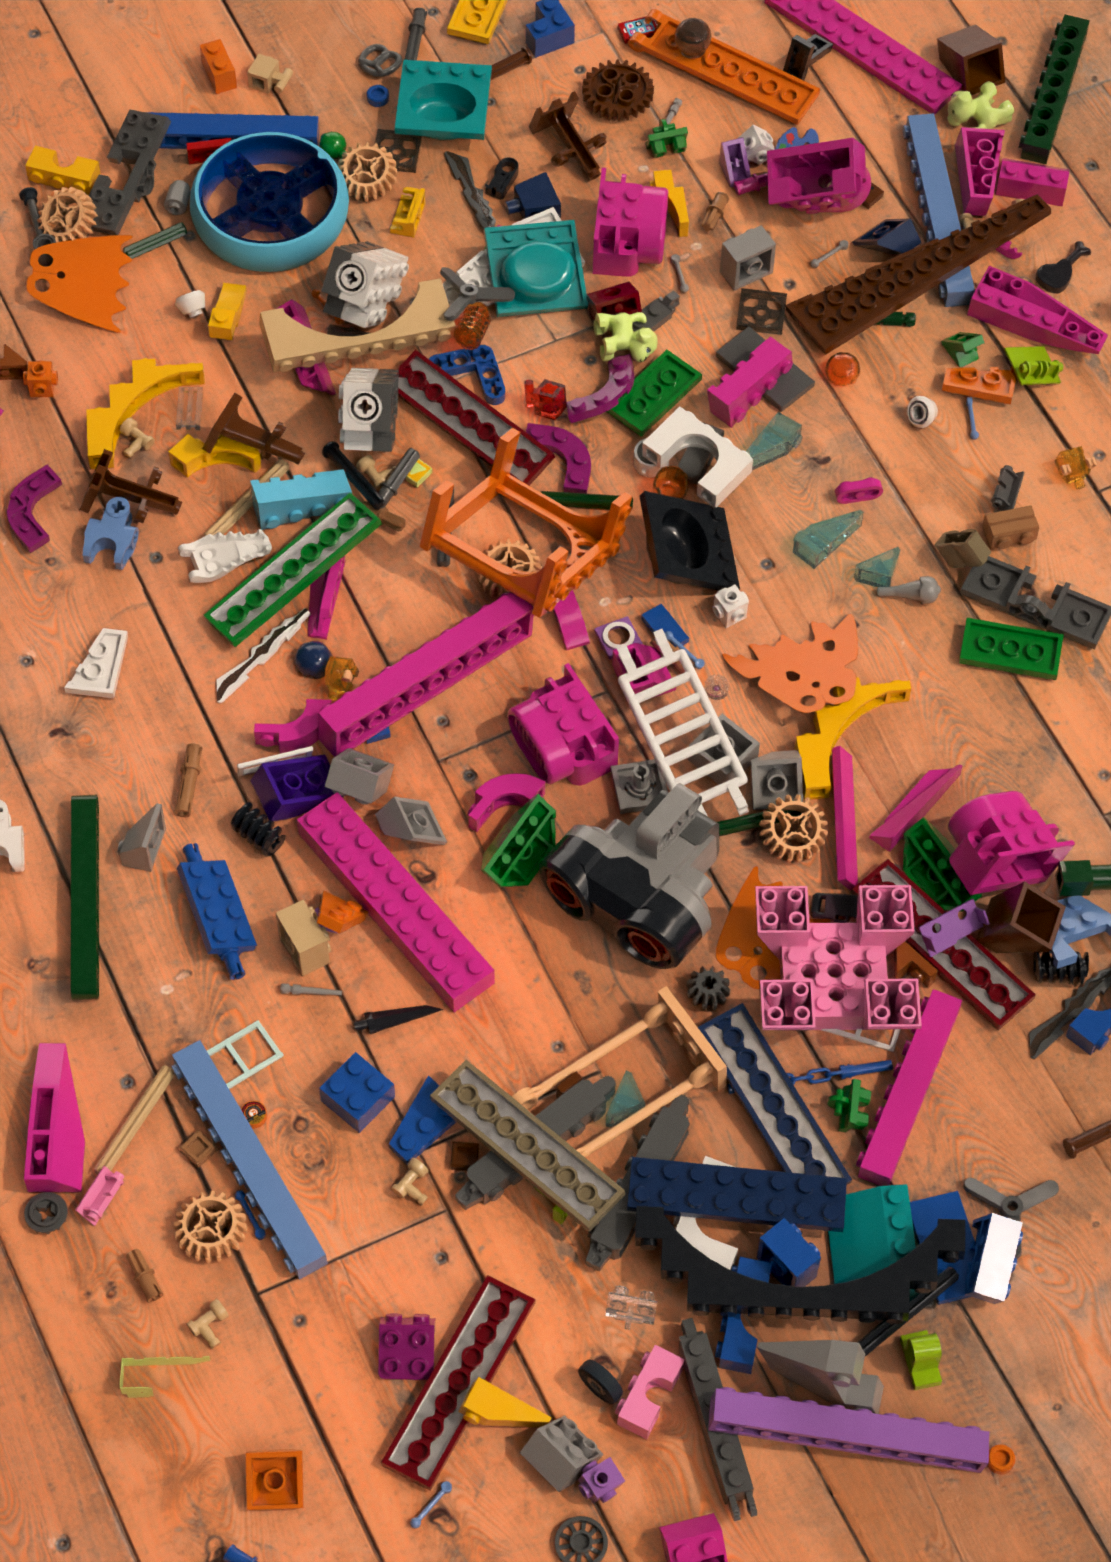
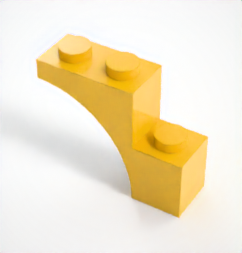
(189, 456)

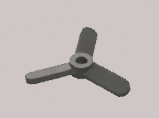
(471, 294)
(1021, 1202)

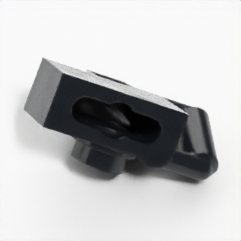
(835, 905)

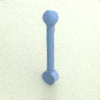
(974, 434)
(698, 663)
(446, 1488)

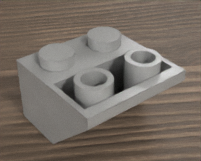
(560, 1452)

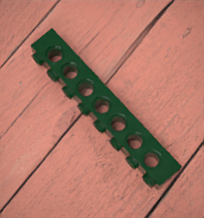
(1054, 90)

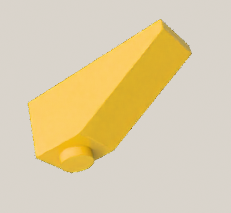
(495, 1407)

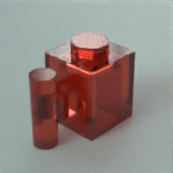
(547, 398)

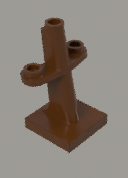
(558, 117)
(235, 428)
(109, 484)

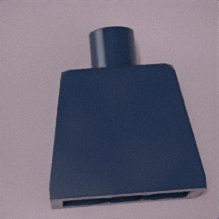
(533, 197)

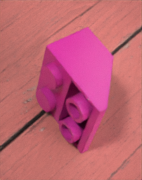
(641, 656)
(694, 1540)

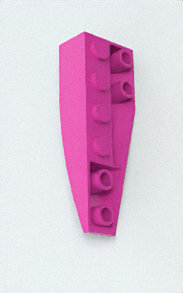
(1032, 313)
(55, 1127)

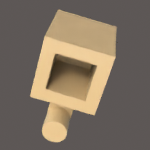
(265, 73)

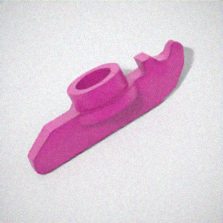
(1009, 252)

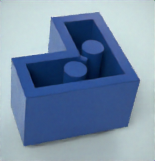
(551, 28)

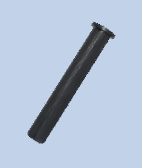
(333, 452)

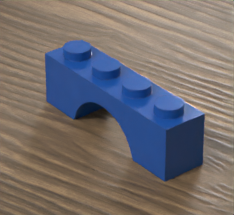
(1090, 1030)
(739, 1346)

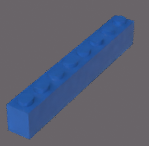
(204, 127)

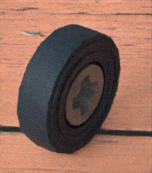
(600, 1381)

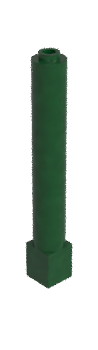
(1081, 878)

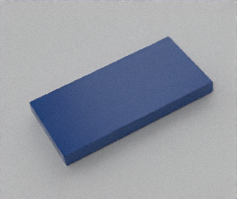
(924, 1219)

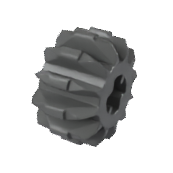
(718, 988)

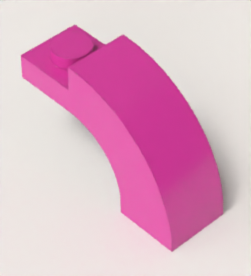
(292, 735)
(501, 792)

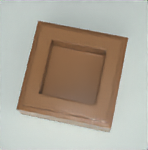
(198, 1149)

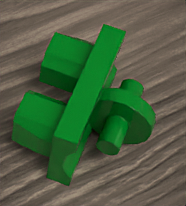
(665, 135)
(846, 1106)

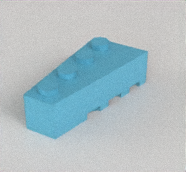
(297, 498)

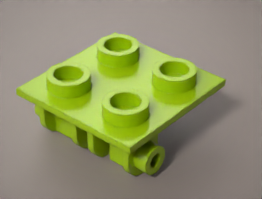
(1034, 365)

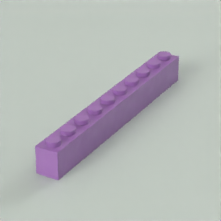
(848, 1430)

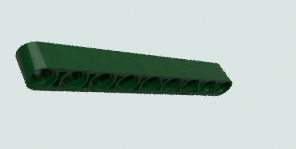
(84, 897)

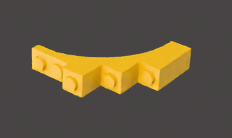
(128, 398)
(831, 724)

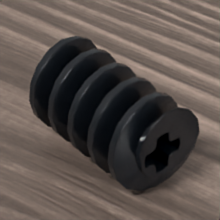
(257, 829)
(1045, 967)

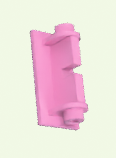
(100, 1195)

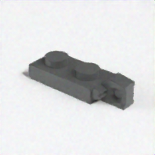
(658, 312)

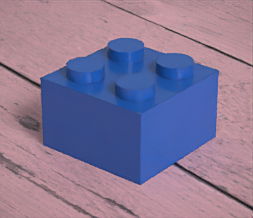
(357, 1092)
(791, 1256)

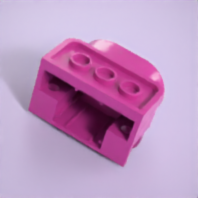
(801, 176)
(628, 226)
(564, 732)
(1003, 843)

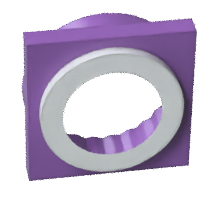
(606, 644)

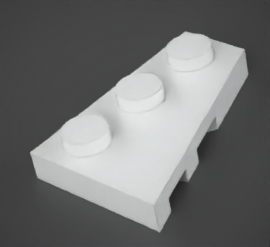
(101, 667)

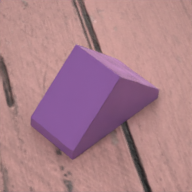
(734, 160)

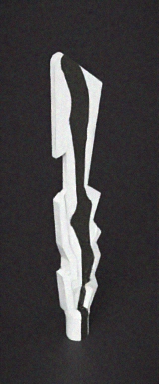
(259, 655)

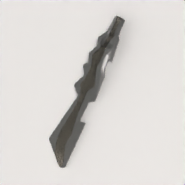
(474, 196)
(1050, 1031)

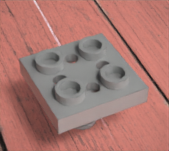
(637, 779)

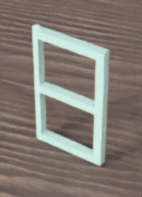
(247, 1073)

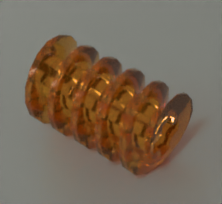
(472, 326)

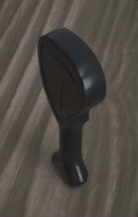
(1057, 276)

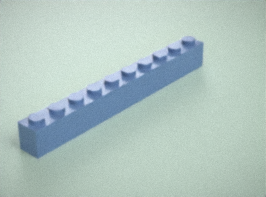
(936, 198)
(249, 1159)

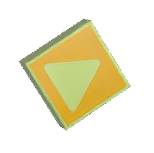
(419, 473)

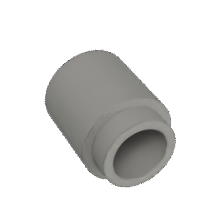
(177, 197)

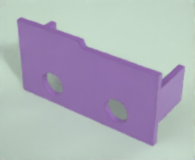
(952, 927)

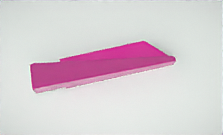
(317, 375)
(323, 600)
(915, 806)

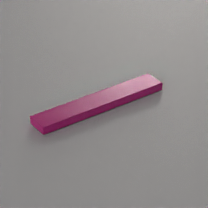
(844, 818)

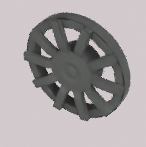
(581, 1540)

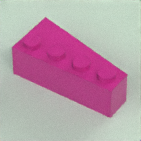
(749, 381)

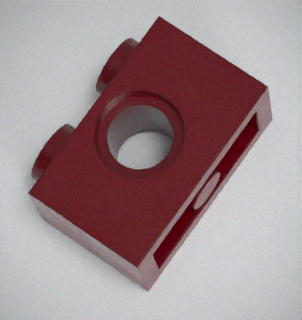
(614, 300)

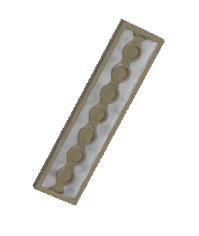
(527, 1145)

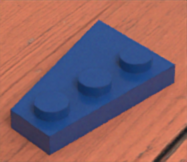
(421, 1125)

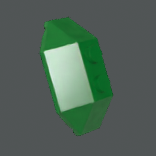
(521, 845)
(929, 867)

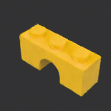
(44, 169)

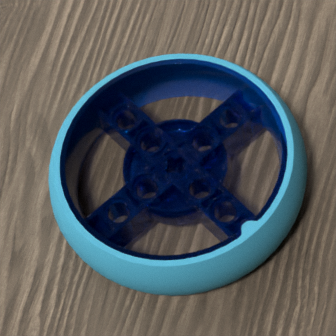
(269, 201)

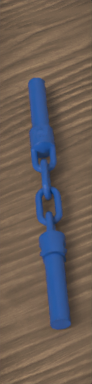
(843, 1071)

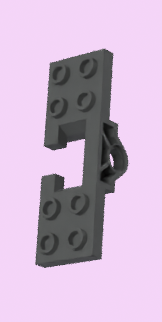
(137, 145)
(1072, 614)

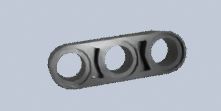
(697, 461)

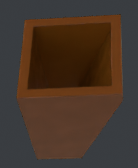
(972, 58)
(1021, 921)

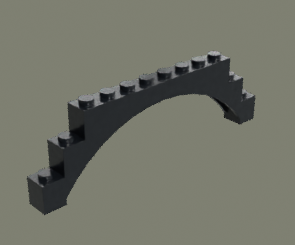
(868, 1299)

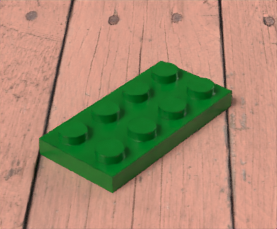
(655, 392)
(1011, 648)

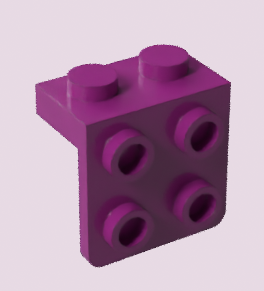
(406, 1347)

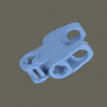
(112, 533)

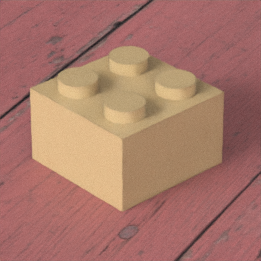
(303, 937)

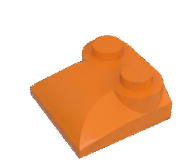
(274, 1479)

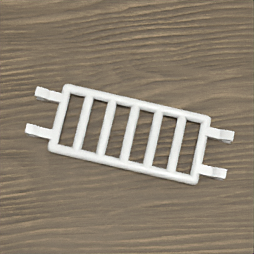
(710, 716)

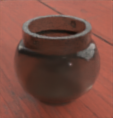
(693, 37)

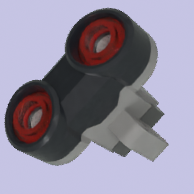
(641, 877)

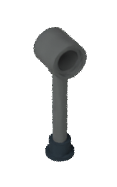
(29, 197)

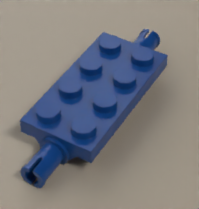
(216, 909)

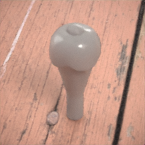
(922, 590)

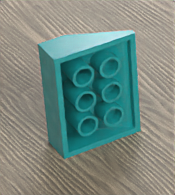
(874, 1233)

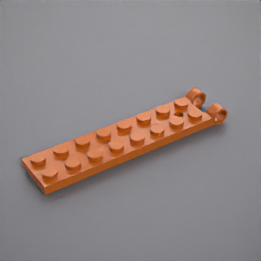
(731, 71)

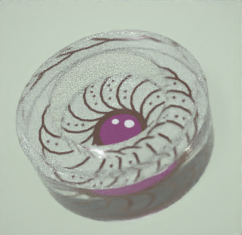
(716, 687)

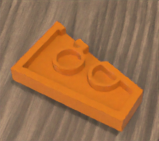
(338, 913)

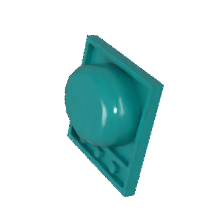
(443, 100)
(539, 265)

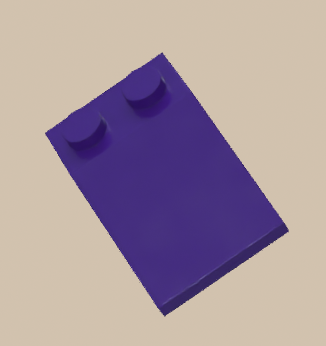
(292, 786)

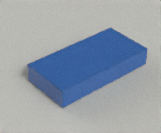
(660, 618)

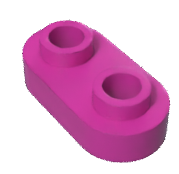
(858, 491)

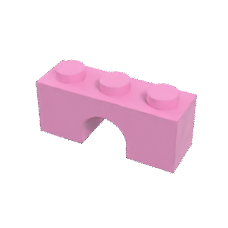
(659, 1370)

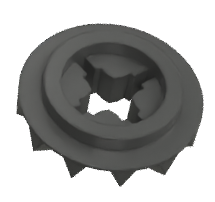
(40, 1203)

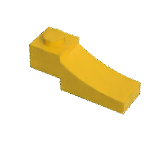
(676, 200)
(227, 311)

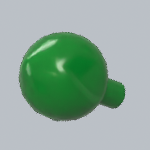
(333, 144)

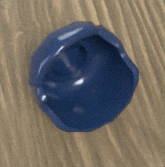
(312, 659)

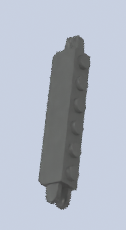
(564, 1116)
(663, 1142)
(722, 1447)

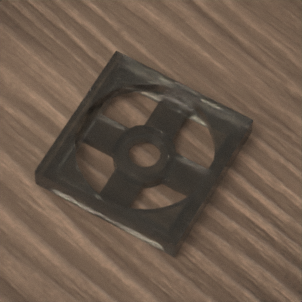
(410, 165)
(763, 297)

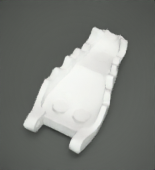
(220, 554)

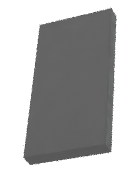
(788, 386)

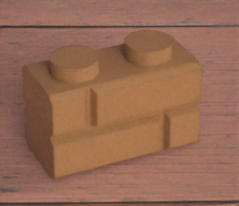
(1010, 527)

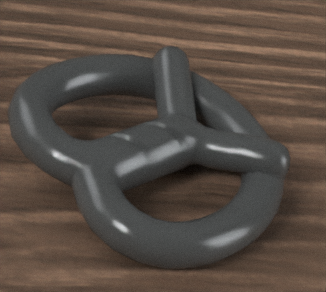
(378, 71)

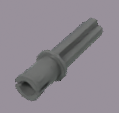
(416, 29)
(390, 487)

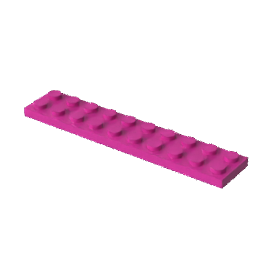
(872, 50)

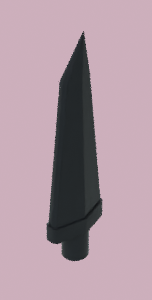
(386, 1019)

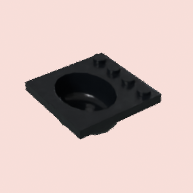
(688, 542)

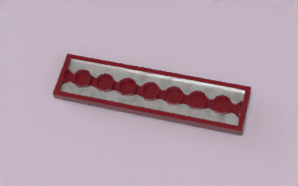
(467, 416)
(964, 966)
(473, 1352)

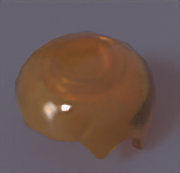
(842, 369)
(671, 482)

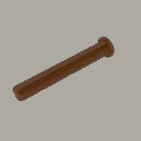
(511, 63)
(1087, 1139)

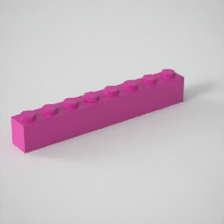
(909, 1089)

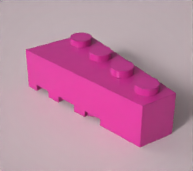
(977, 165)

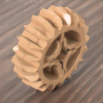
(371, 160)
(75, 219)
(510, 555)
(800, 835)
(194, 1240)

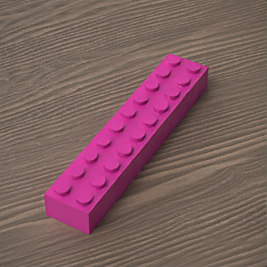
(424, 673)
(396, 902)

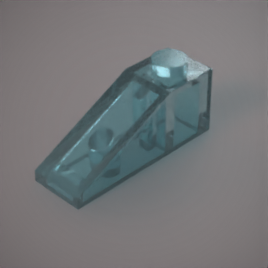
(775, 440)
(825, 537)

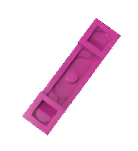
(571, 623)

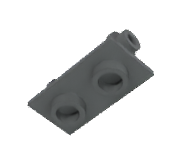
(1007, 492)

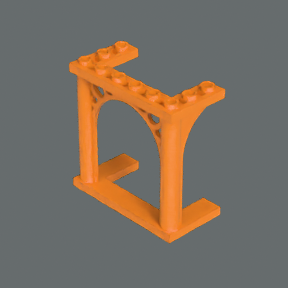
(558, 576)

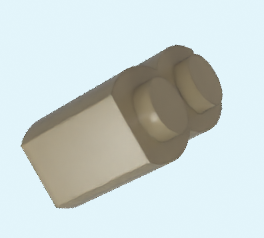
(963, 548)

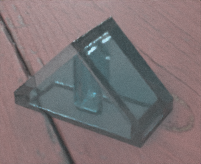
(879, 569)
(626, 1101)

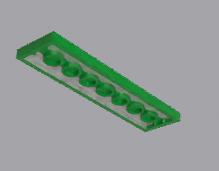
(292, 569)

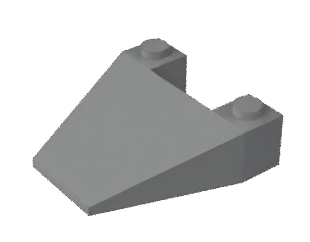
(826, 1369)

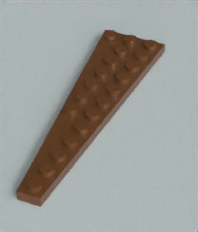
(865, 300)

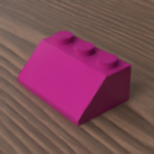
(1027, 179)

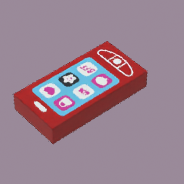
(628, 28)

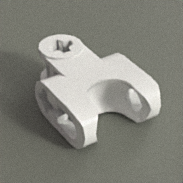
(11, 840)

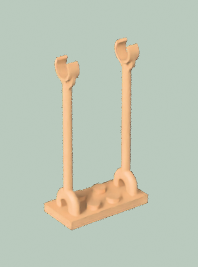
(685, 1033)

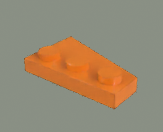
(984, 384)

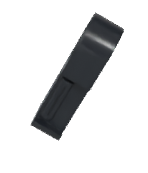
(502, 180)

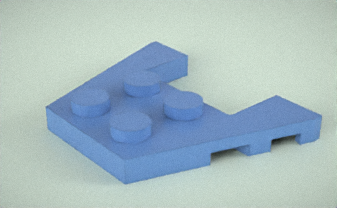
(1078, 922)

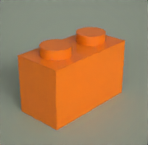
(218, 66)

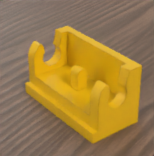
(409, 212)

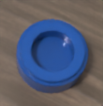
(377, 95)

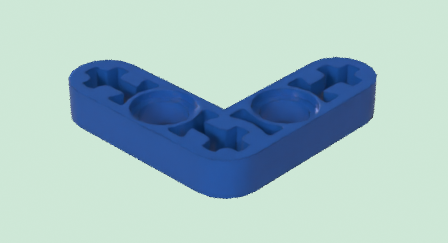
(479, 365)

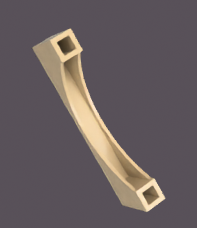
(296, 345)

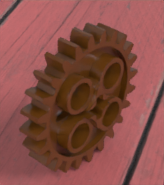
(633, 94)

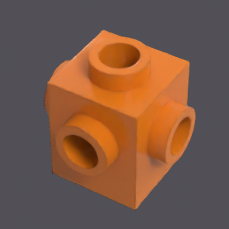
(40, 378)

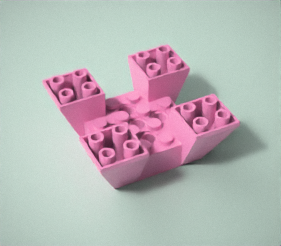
(860, 949)

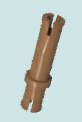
(189, 770)

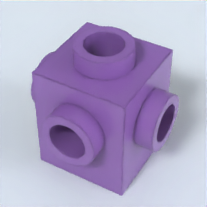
(607, 1474)

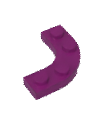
(620, 382)
(570, 449)
(22, 503)

